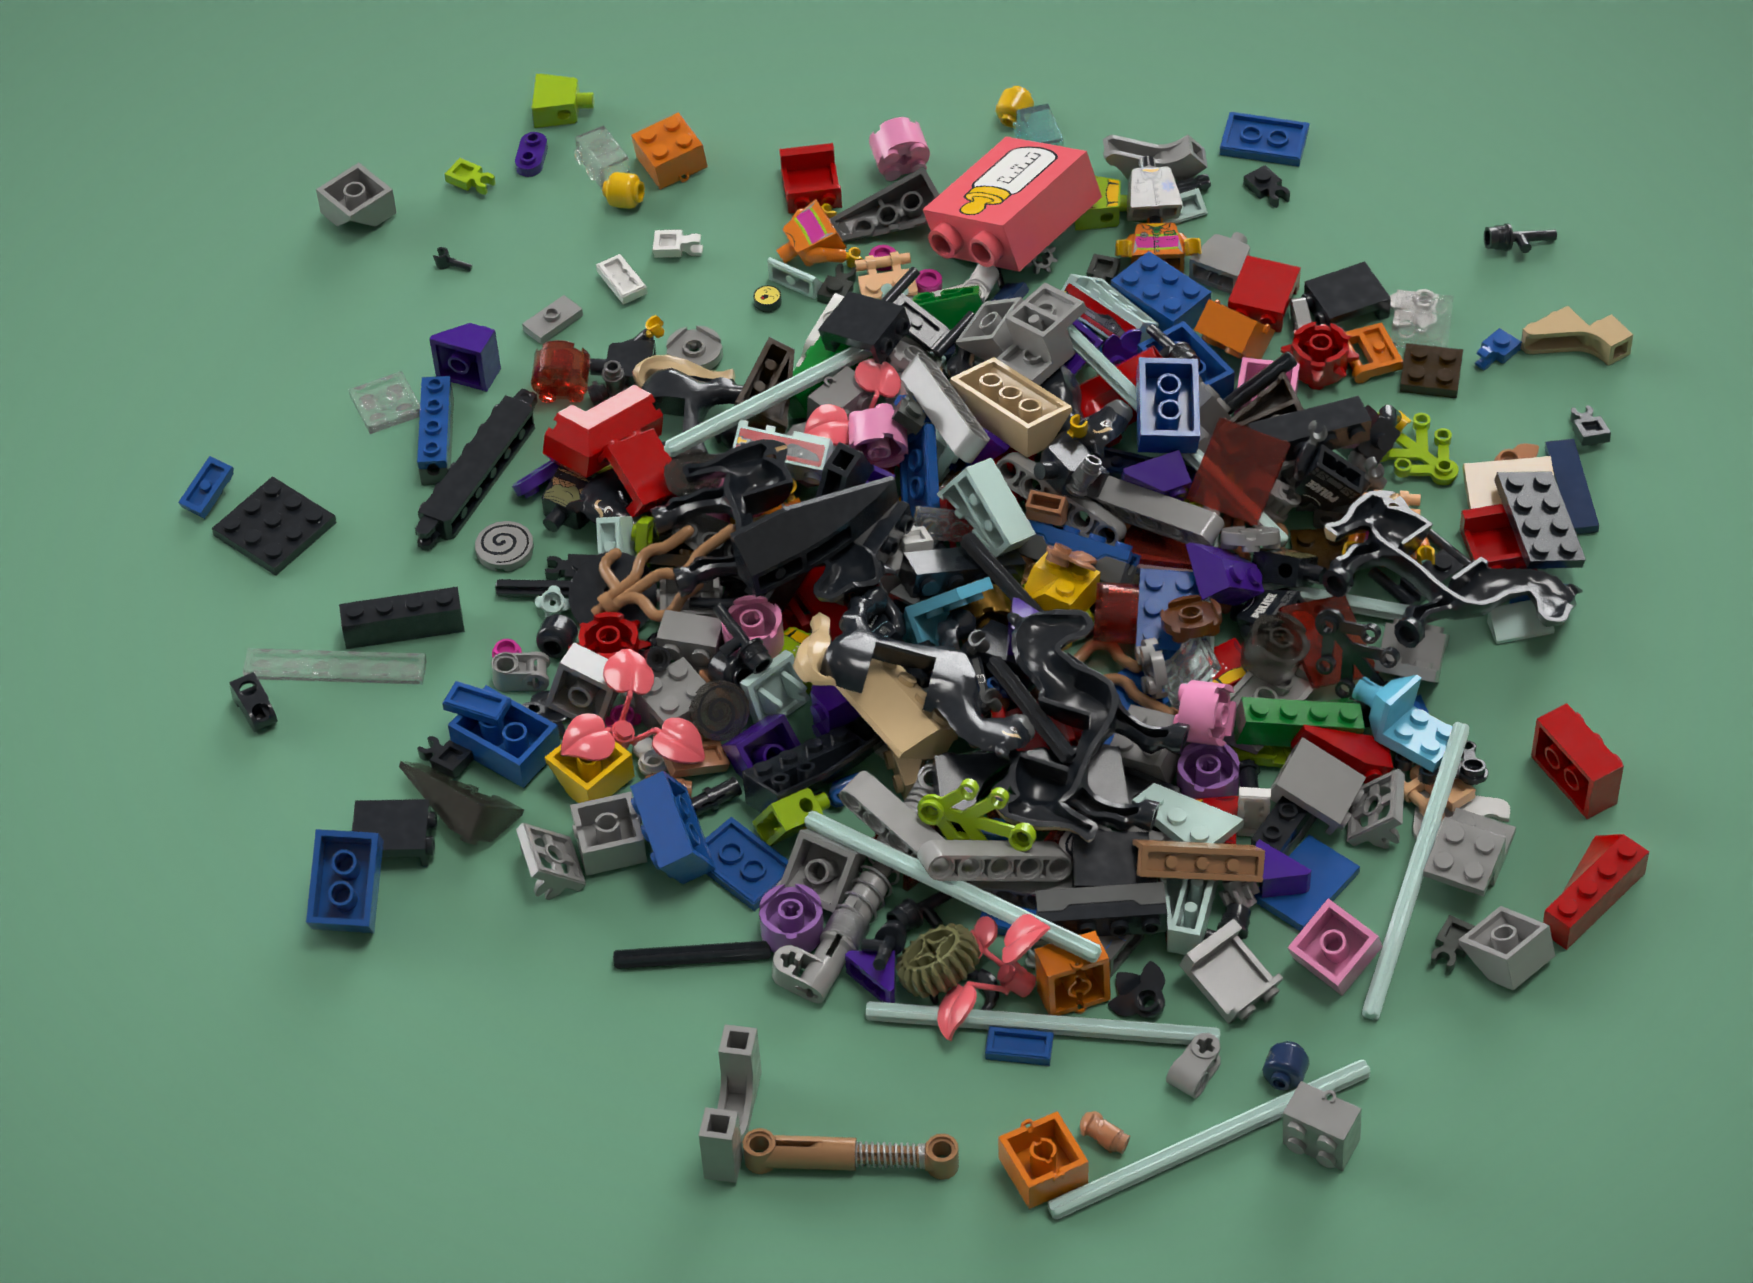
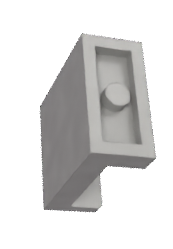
(1319, 784)
(1230, 973)

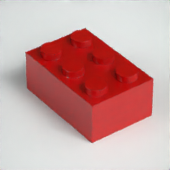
(1577, 760)

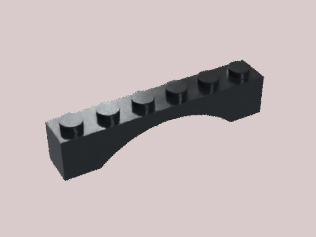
(841, 471)

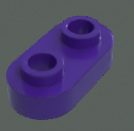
(531, 154)
(530, 483)

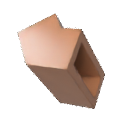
(1046, 508)

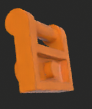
(1377, 349)

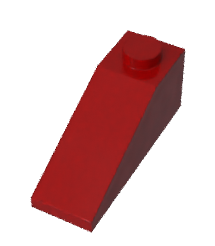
(1351, 748)

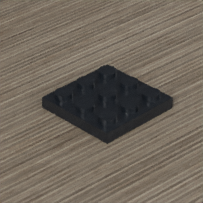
(274, 525)

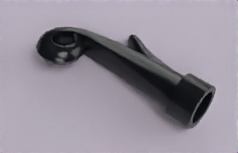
(656, 656)

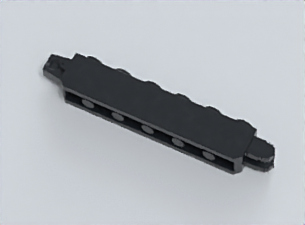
(476, 469)

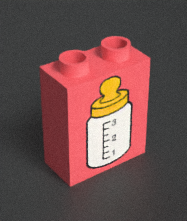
(1012, 203)

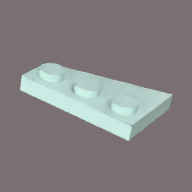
(1189, 819)

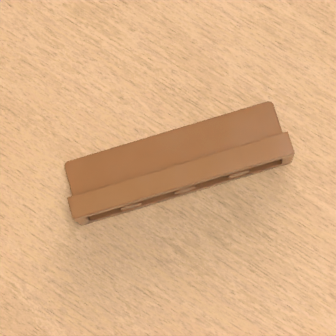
(1200, 860)

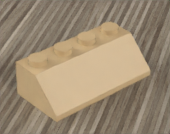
(1011, 406)
(894, 709)

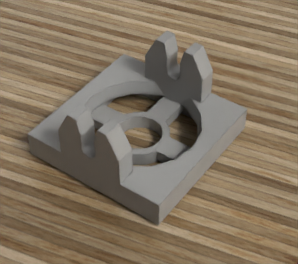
(1386, 791)
(553, 881)

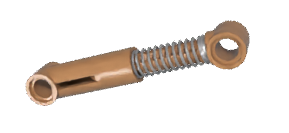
(847, 1153)

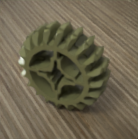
(938, 960)

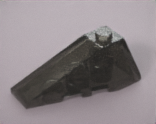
(461, 806)

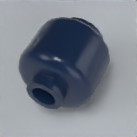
(1285, 1065)

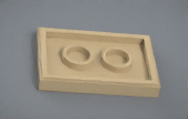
(1480, 477)

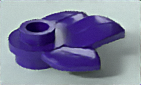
(1122, 348)

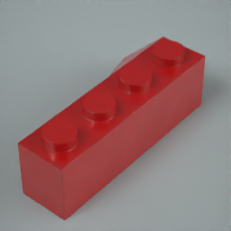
(1599, 881)

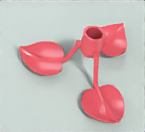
(832, 421)
(591, 741)
(1012, 976)

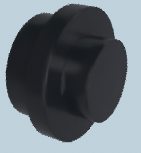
(597, 393)

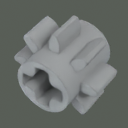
(1047, 260)
(1239, 892)

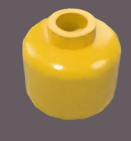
(1011, 101)
(623, 190)

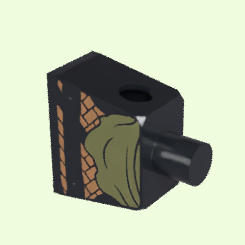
(562, 490)
(1288, 567)

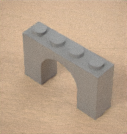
(725, 1127)

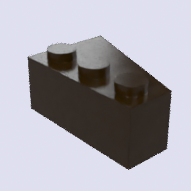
(770, 369)
(1270, 402)

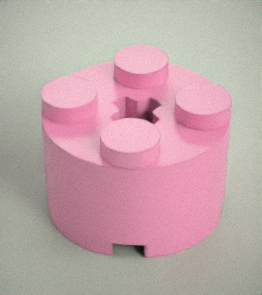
(899, 148)
(878, 435)
(758, 620)
(1207, 711)

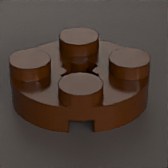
(1191, 618)

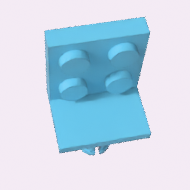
(923, 617)
(1402, 725)

